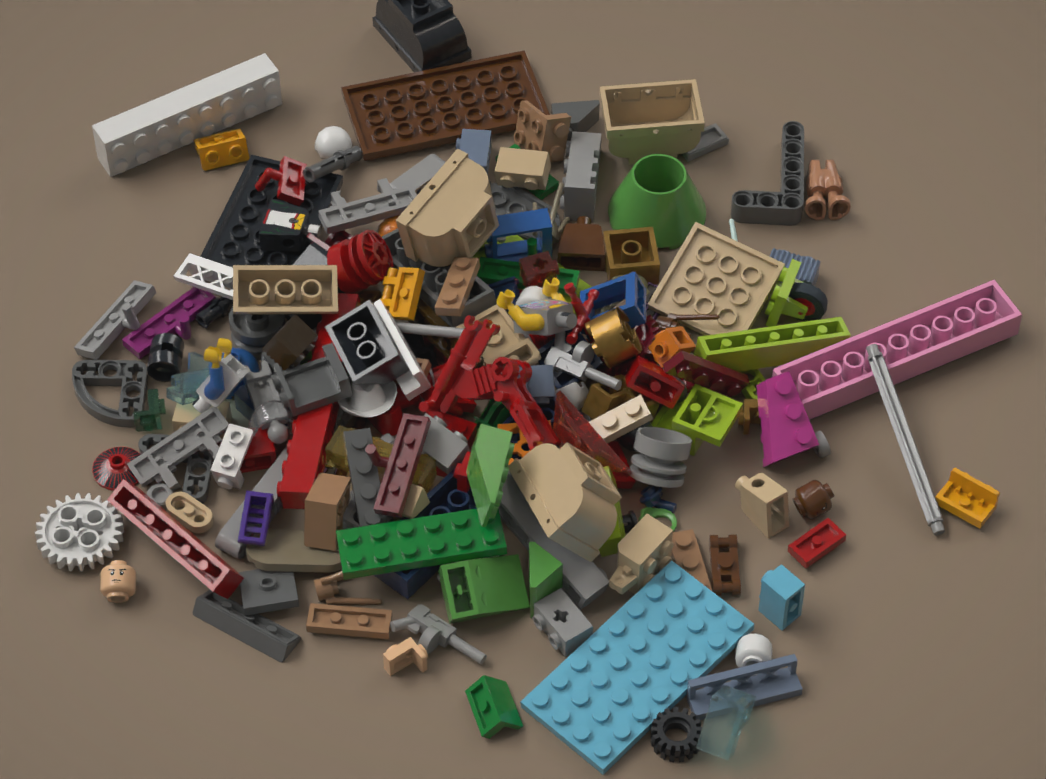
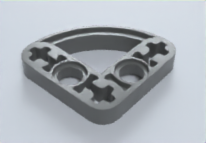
(123, 377)

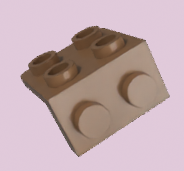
(542, 131)

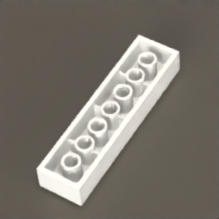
(187, 114)

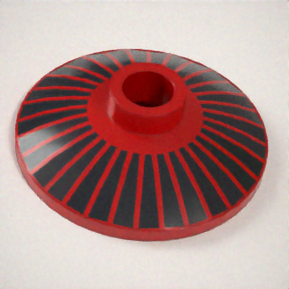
(110, 473)

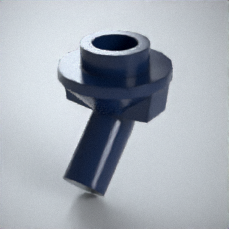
(652, 496)

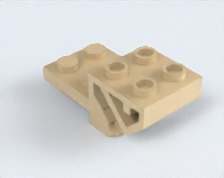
(506, 342)

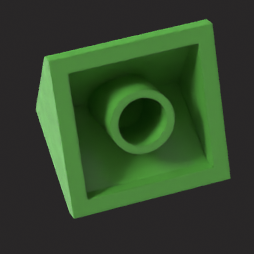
(544, 574)

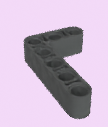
(782, 206)

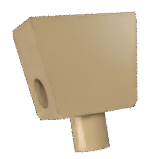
(764, 503)

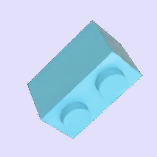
(781, 597)

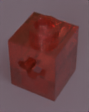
(537, 268)

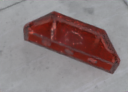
(576, 430)

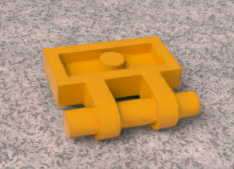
(402, 291)

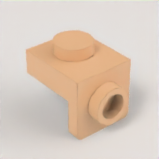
(404, 654)

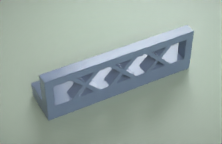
(767, 686)

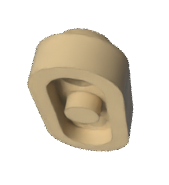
(191, 513)

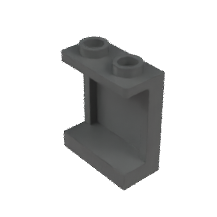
(312, 383)

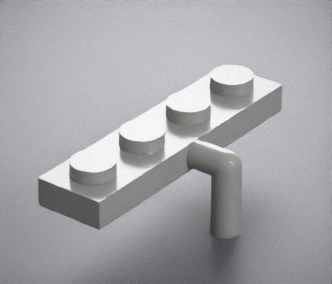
(117, 318)

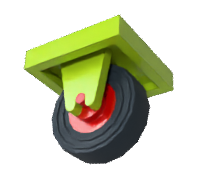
(795, 298)

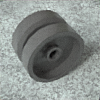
(254, 330)

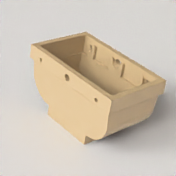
(652, 121)
(452, 217)
(570, 496)

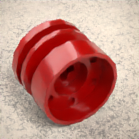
(360, 261)

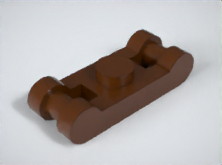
(724, 565)

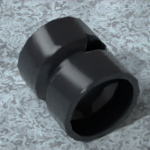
(165, 357)

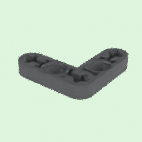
(193, 462)

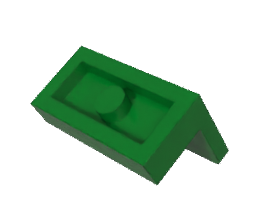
(492, 706)

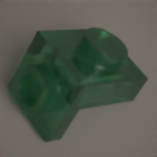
(150, 419)

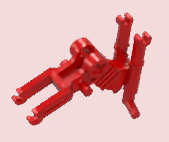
(488, 382)

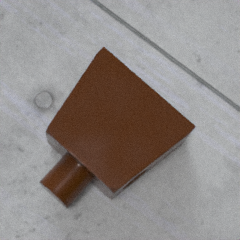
(582, 246)

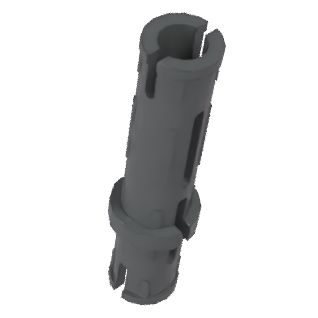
(339, 161)

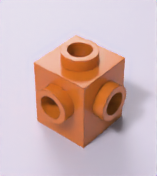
(669, 343)

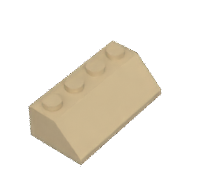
(285, 289)

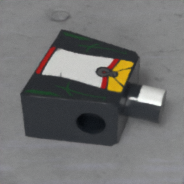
(285, 227)

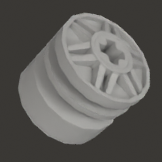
(660, 456)

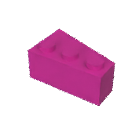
(783, 420)

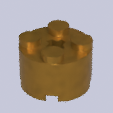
(613, 337)

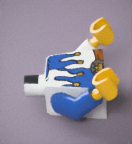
(223, 377)

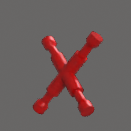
(582, 311)

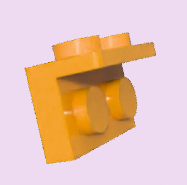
(222, 149)

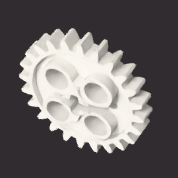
(79, 532)

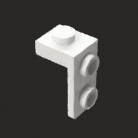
(231, 456)

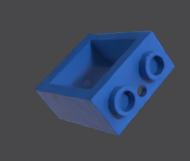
(517, 224)
(621, 288)

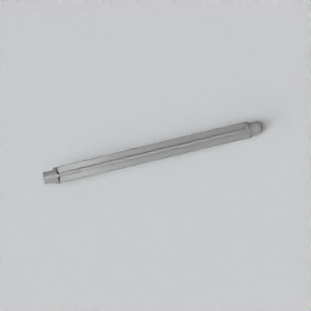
(905, 440)

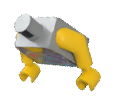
(540, 316)

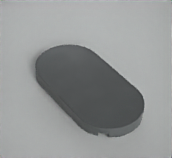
(517, 200)

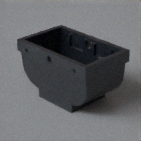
(422, 32)

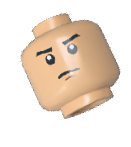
(118, 581)

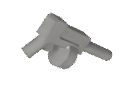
(578, 363)
(435, 632)

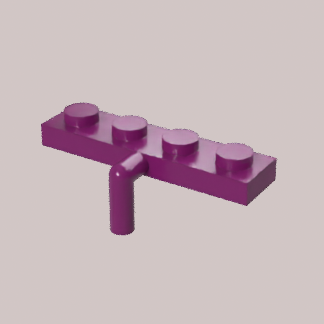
(172, 320)

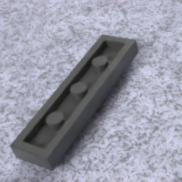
(363, 476)

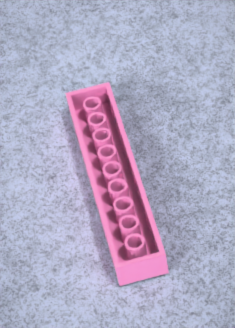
(908, 346)

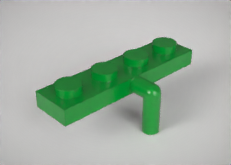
(495, 270)

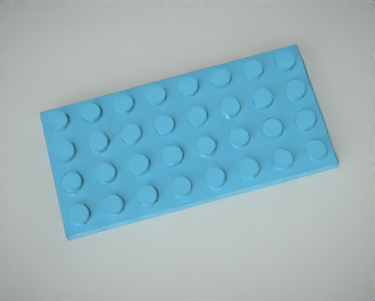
(636, 666)

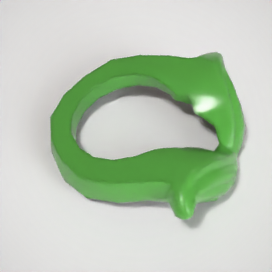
(656, 512)

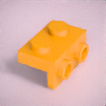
(968, 498)

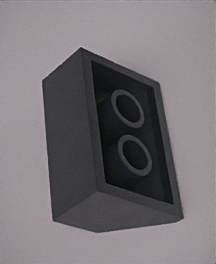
(367, 346)

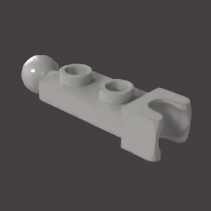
(262, 390)

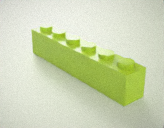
(770, 345)

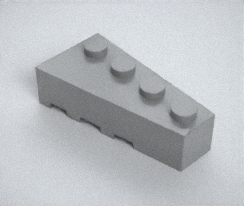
(581, 175)

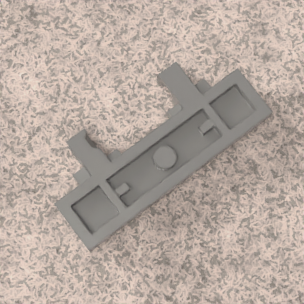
(366, 210)
(160, 460)

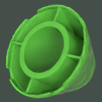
(658, 196)

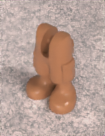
(829, 184)

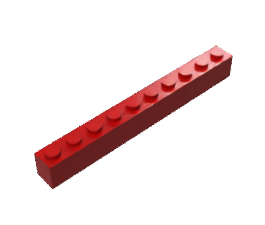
(313, 428)

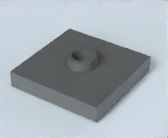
(267, 591)

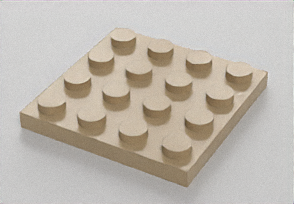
(716, 278)

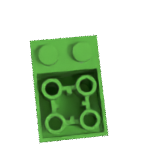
(489, 469)
(483, 587)

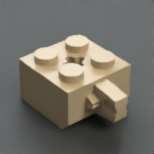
(642, 555)

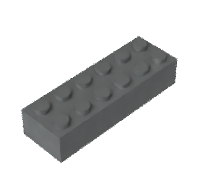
(480, 296)

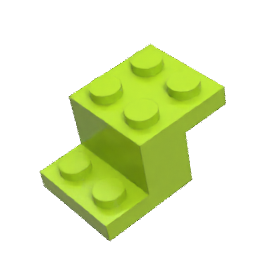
(701, 417)

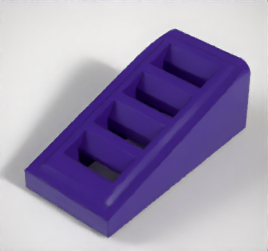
(260, 499)

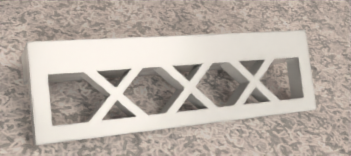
(204, 269)
(414, 381)

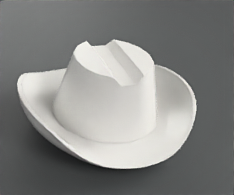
(369, 399)

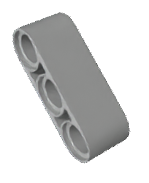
(419, 174)

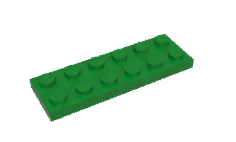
(418, 543)

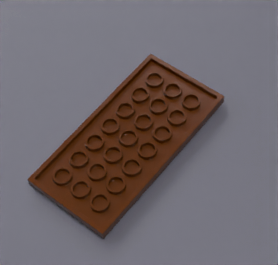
(437, 103)

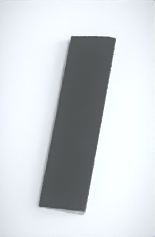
(250, 629)

